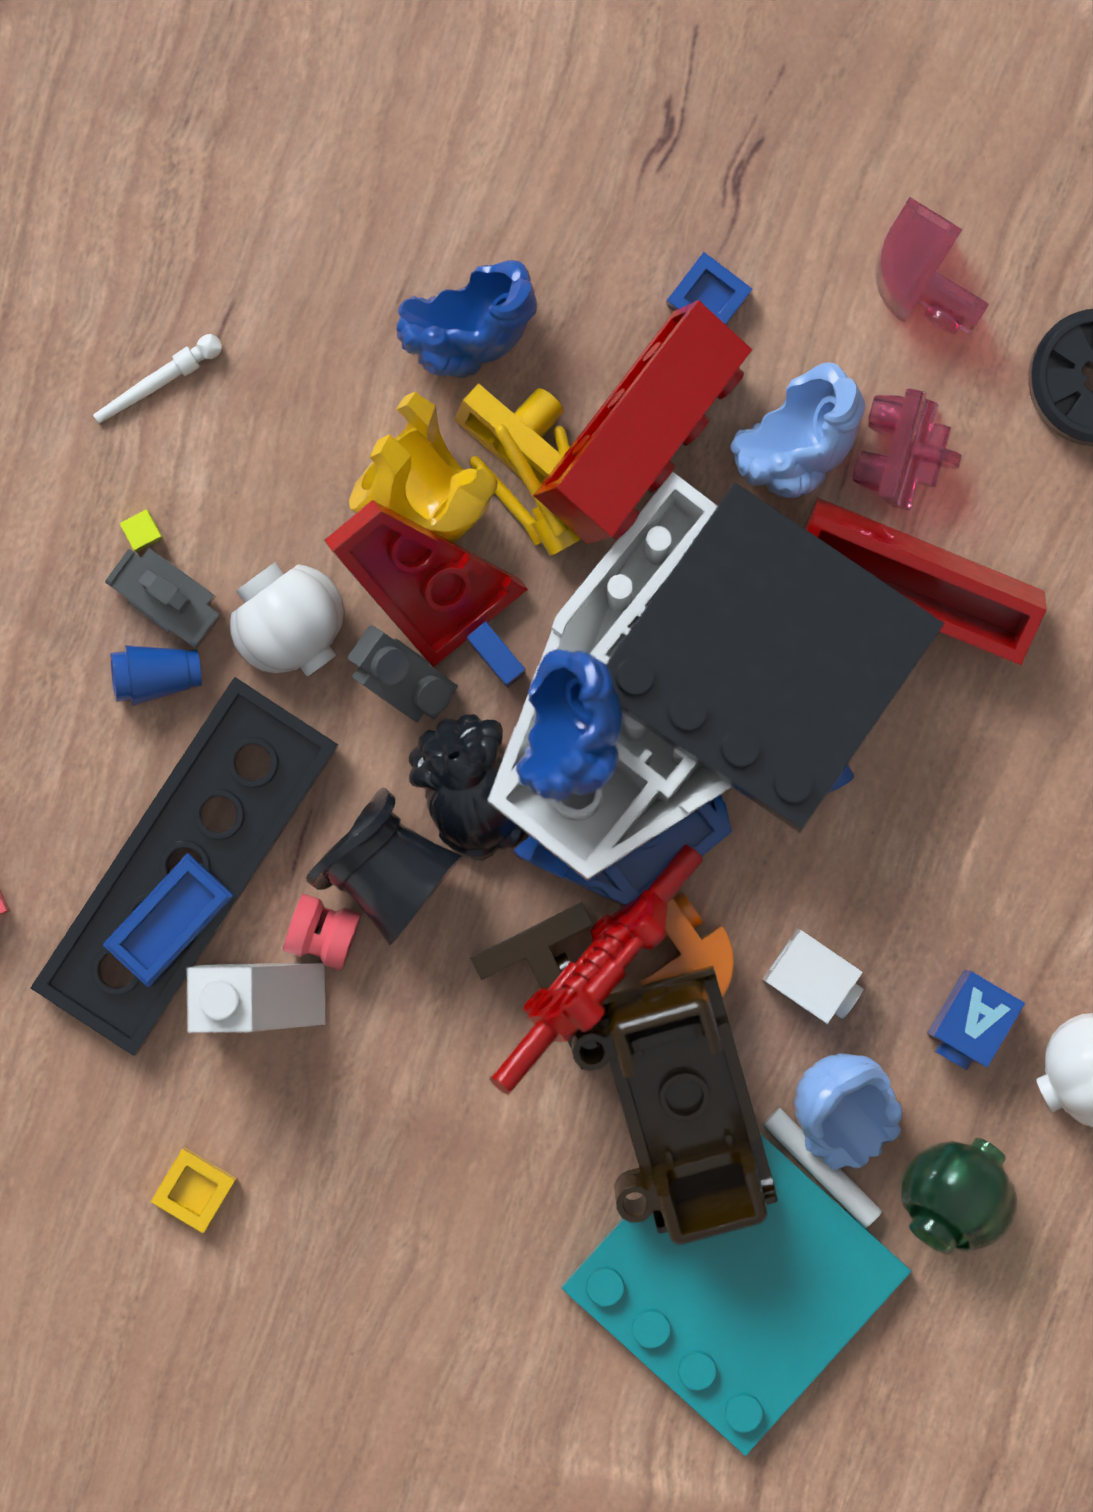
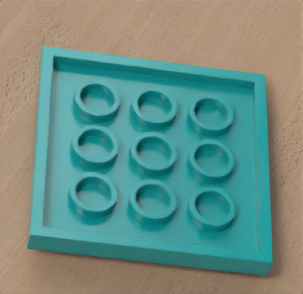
(744, 1313)

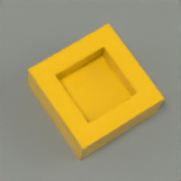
(193, 1190)

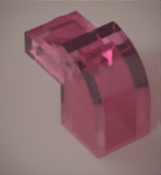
(909, 272)

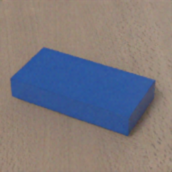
(168, 920)

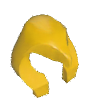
(422, 478)

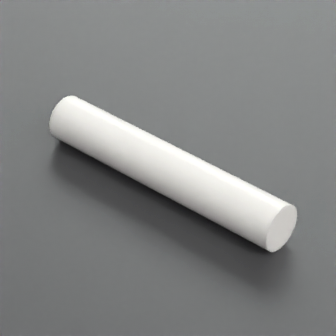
(834, 1181)

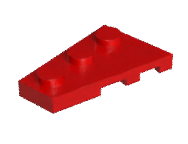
(421, 579)

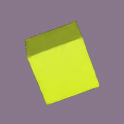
(141, 531)

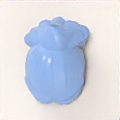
(804, 436)
(846, 1110)

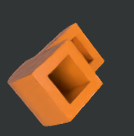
(694, 952)

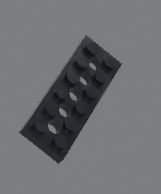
(175, 822)

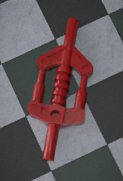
(582, 987)

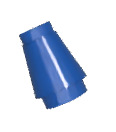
(153, 672)

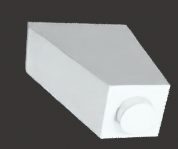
(255, 996)

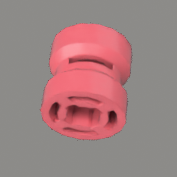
(335, 937)

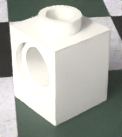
(815, 977)

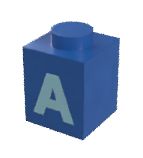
(974, 1021)

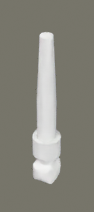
(183, 363)

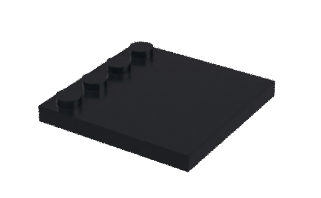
(768, 656)

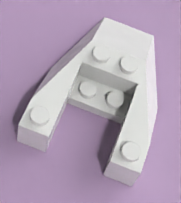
(652, 779)

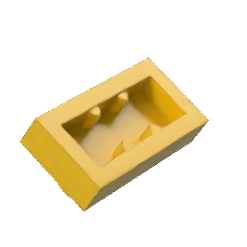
(483, 413)

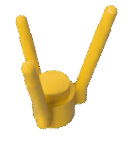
(547, 527)

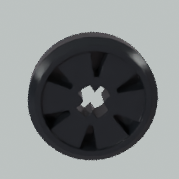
(1058, 380)

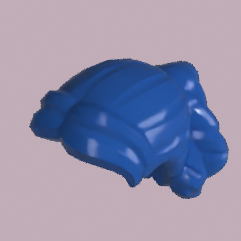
(470, 324)
(573, 727)

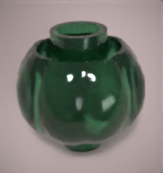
(959, 1196)

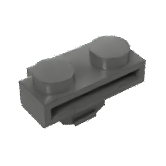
(165, 595)
(400, 675)

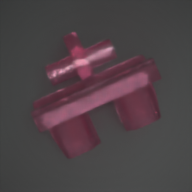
(912, 447)

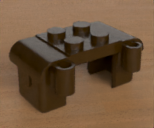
(683, 1108)

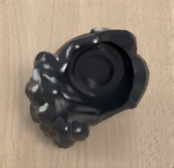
(458, 773)

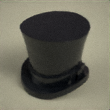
(384, 867)

